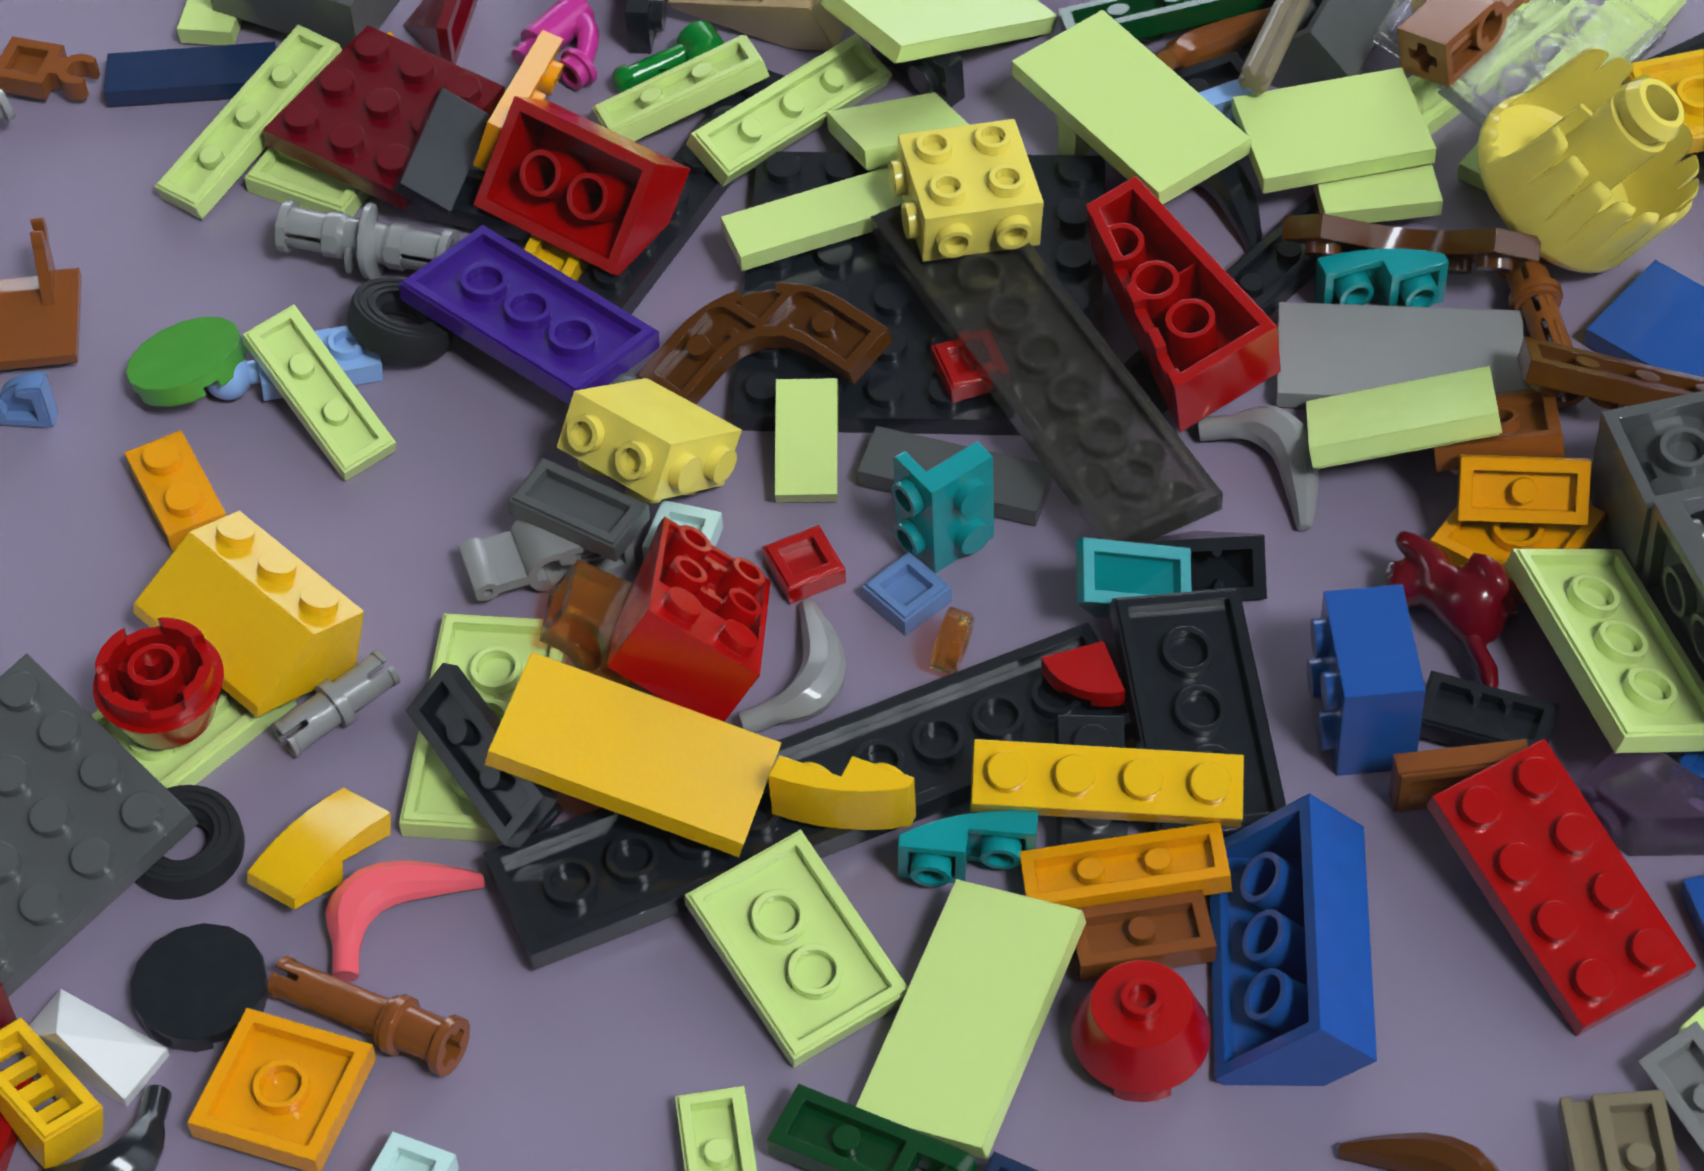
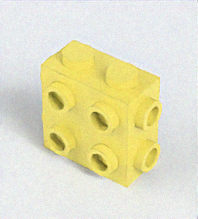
(966, 190)
(648, 440)

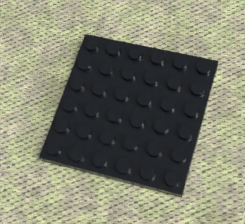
(902, 384)

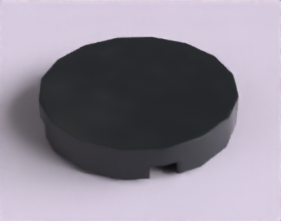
(198, 985)

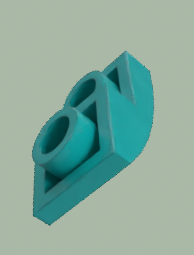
(1384, 275)
(940, 849)

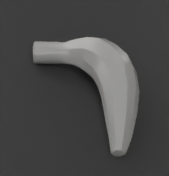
(1286, 443)
(817, 681)

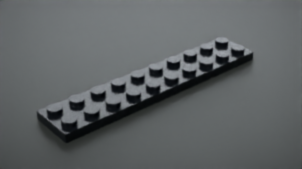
(618, 875)

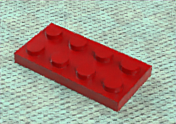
(1561, 887)

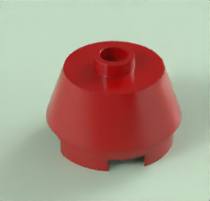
(159, 683)
(1140, 1031)

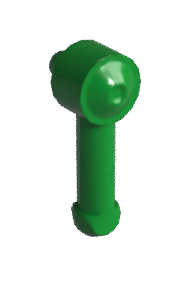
(690, 43)

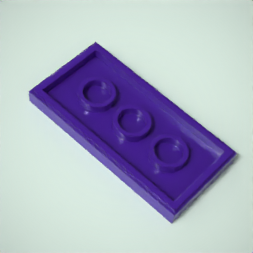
(528, 315)

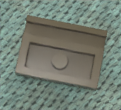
(1618, 1132)

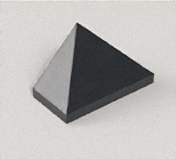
(1224, 560)

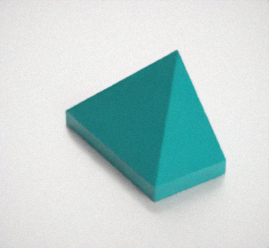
(1127, 570)

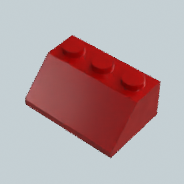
(579, 184)

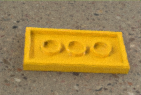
(633, 754)

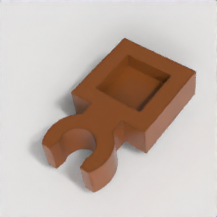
(37, 67)

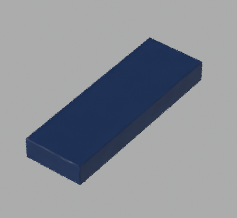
(182, 73)

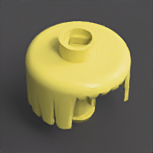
(1589, 162)

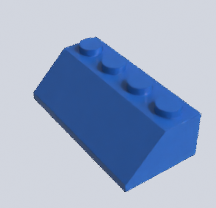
(1293, 951)

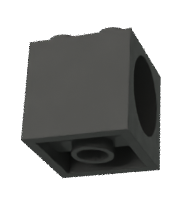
(1644, 457)

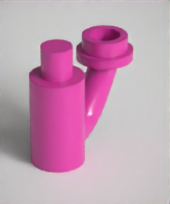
(567, 20)

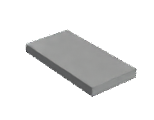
(1371, 346)

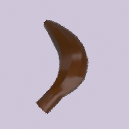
(1417, 1153)

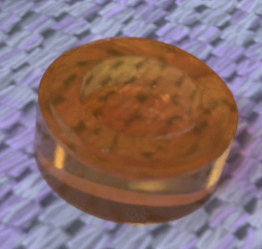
(952, 640)

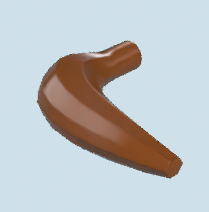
(1213, 40)

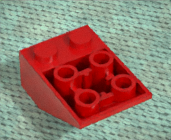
(692, 623)

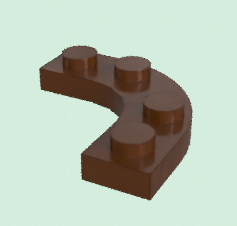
(1486, 247)
(782, 317)

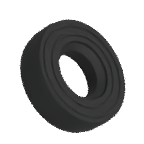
(389, 337)
(214, 863)

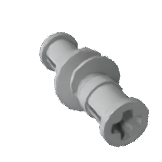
(361, 241)

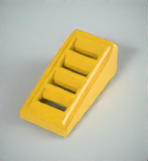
(61, 1127)

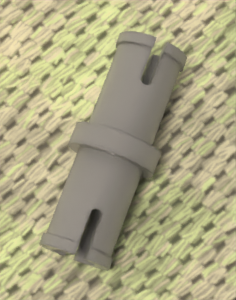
(335, 703)

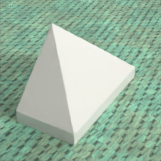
(98, 1047)

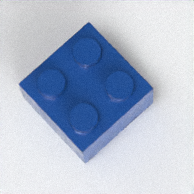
(1366, 678)

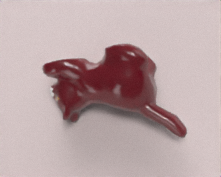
(1467, 598)

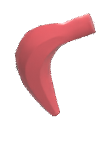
(378, 888)

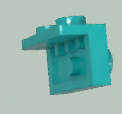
(946, 508)

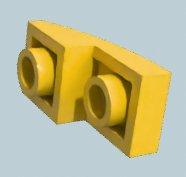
(861, 799)
(311, 851)

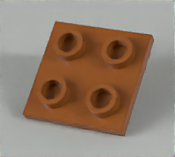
(40, 311)

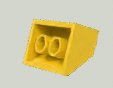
(259, 608)

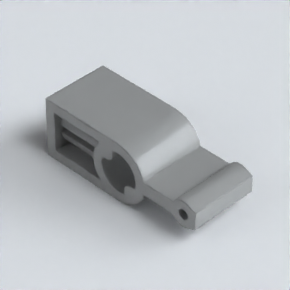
(528, 558)

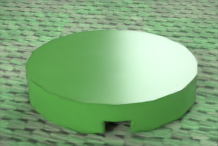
(184, 360)

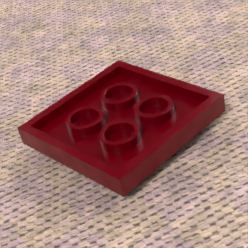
(367, 111)

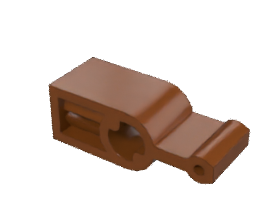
(1451, 36)

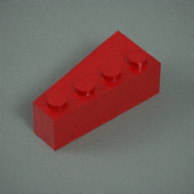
(1183, 309)

